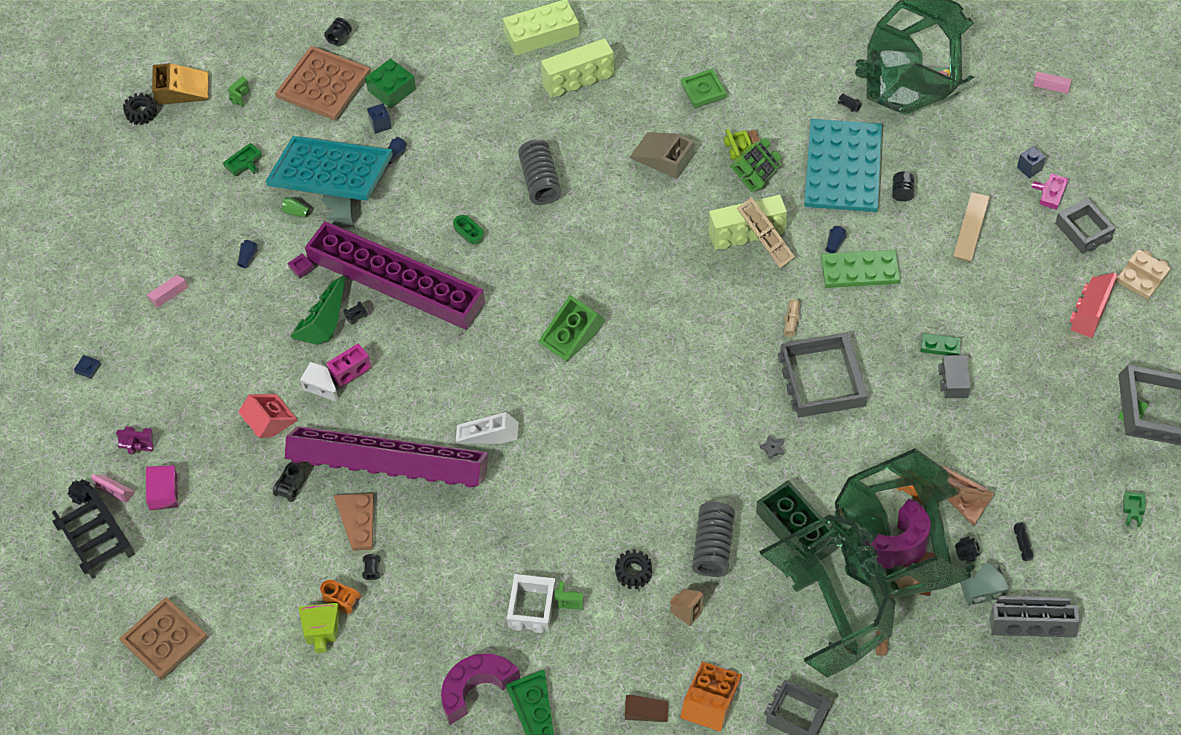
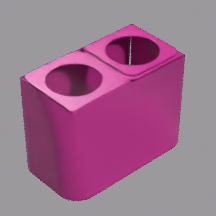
(160, 487)

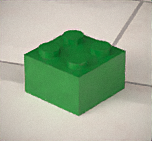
(390, 83)

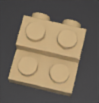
(1144, 274)

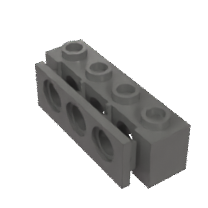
(1042, 626)

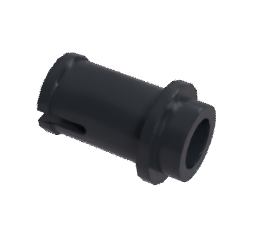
(852, 104)

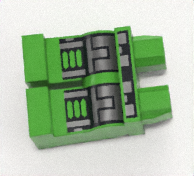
(756, 164)

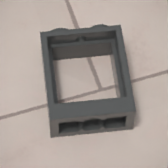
(1085, 207)
(803, 695)

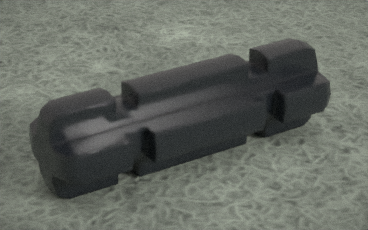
(1023, 541)

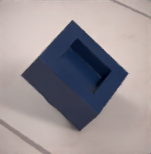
(87, 366)

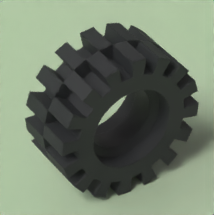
(140, 116)
(633, 558)

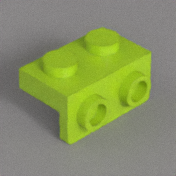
(737, 143)

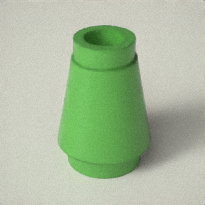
(294, 207)

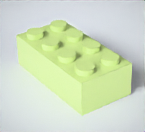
(541, 27)
(577, 68)
(730, 228)

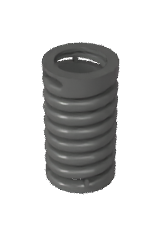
(539, 172)
(713, 539)

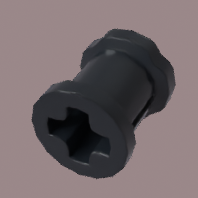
(351, 317)
(371, 565)

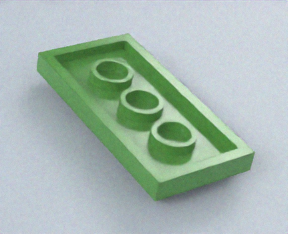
(860, 268)

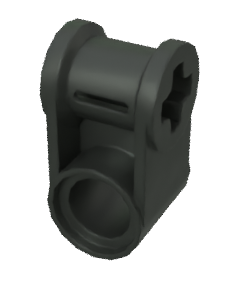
(288, 485)

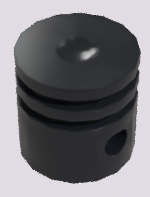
(338, 29)
(903, 186)

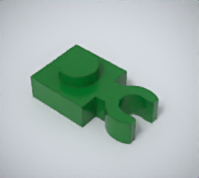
(1134, 505)

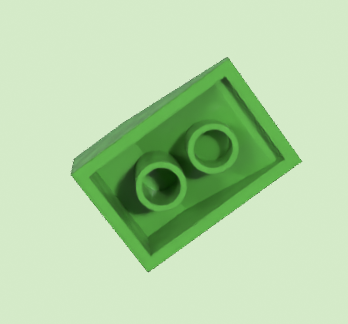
(571, 328)

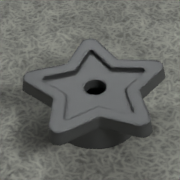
(773, 451)

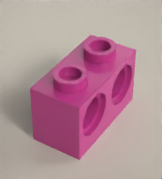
(349, 365)

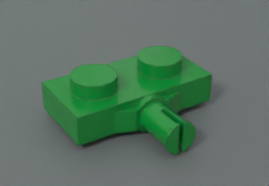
(243, 160)

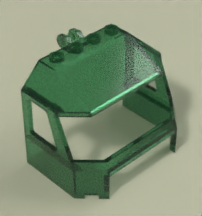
(895, 61)
(861, 505)
(805, 568)

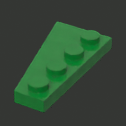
(532, 703)

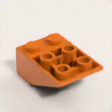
(710, 696)

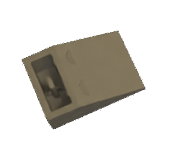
(664, 152)

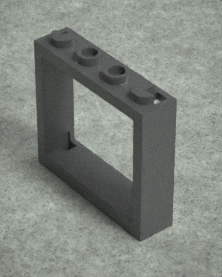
(818, 345)
(1132, 423)

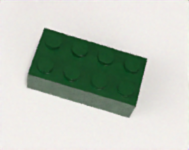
(788, 511)

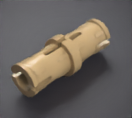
(791, 318)

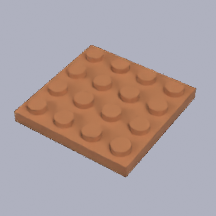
(323, 83)

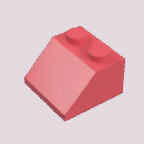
(266, 414)

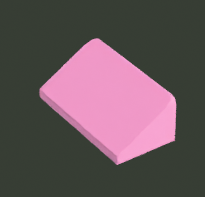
(1052, 82)
(167, 290)
(112, 487)

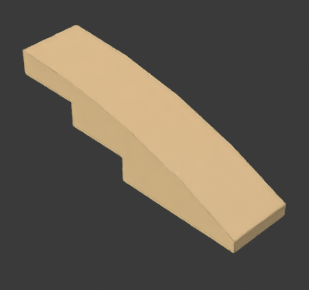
(971, 227)
(765, 232)

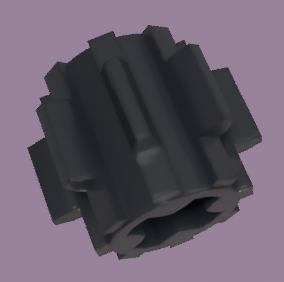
(79, 491)
(968, 549)

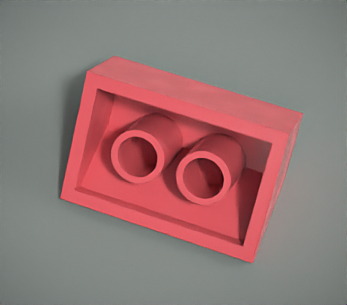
(1092, 304)

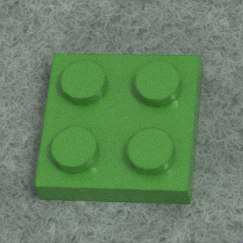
(703, 88)

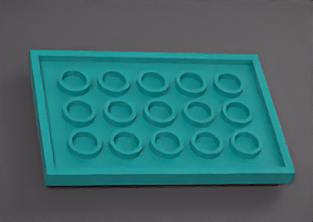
(843, 165)
(329, 168)

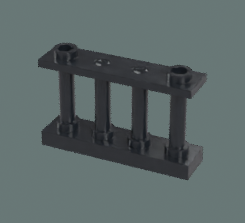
(112, 532)

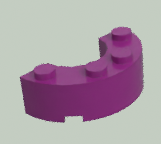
(910, 545)
(472, 672)

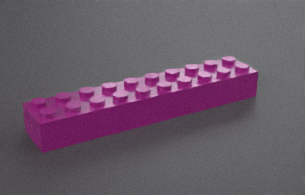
(395, 275)
(386, 456)

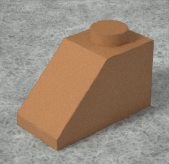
(687, 605)

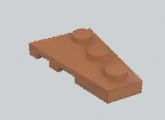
(969, 509)
(357, 518)

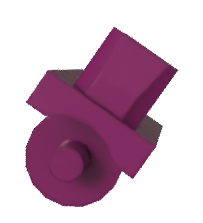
(135, 440)

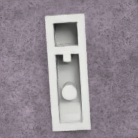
(488, 430)

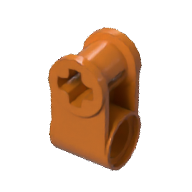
(343, 595)

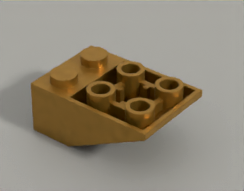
(179, 84)

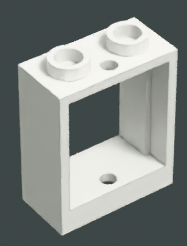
(531, 584)

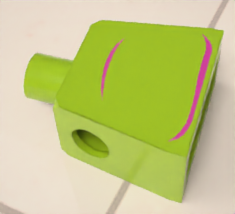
(320, 624)

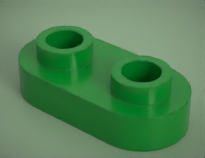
(471, 229)

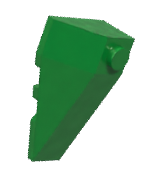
(323, 317)

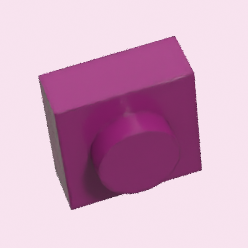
(300, 265)

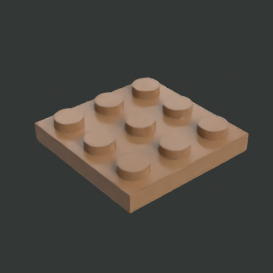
(163, 638)

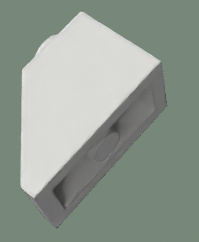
(318, 381)

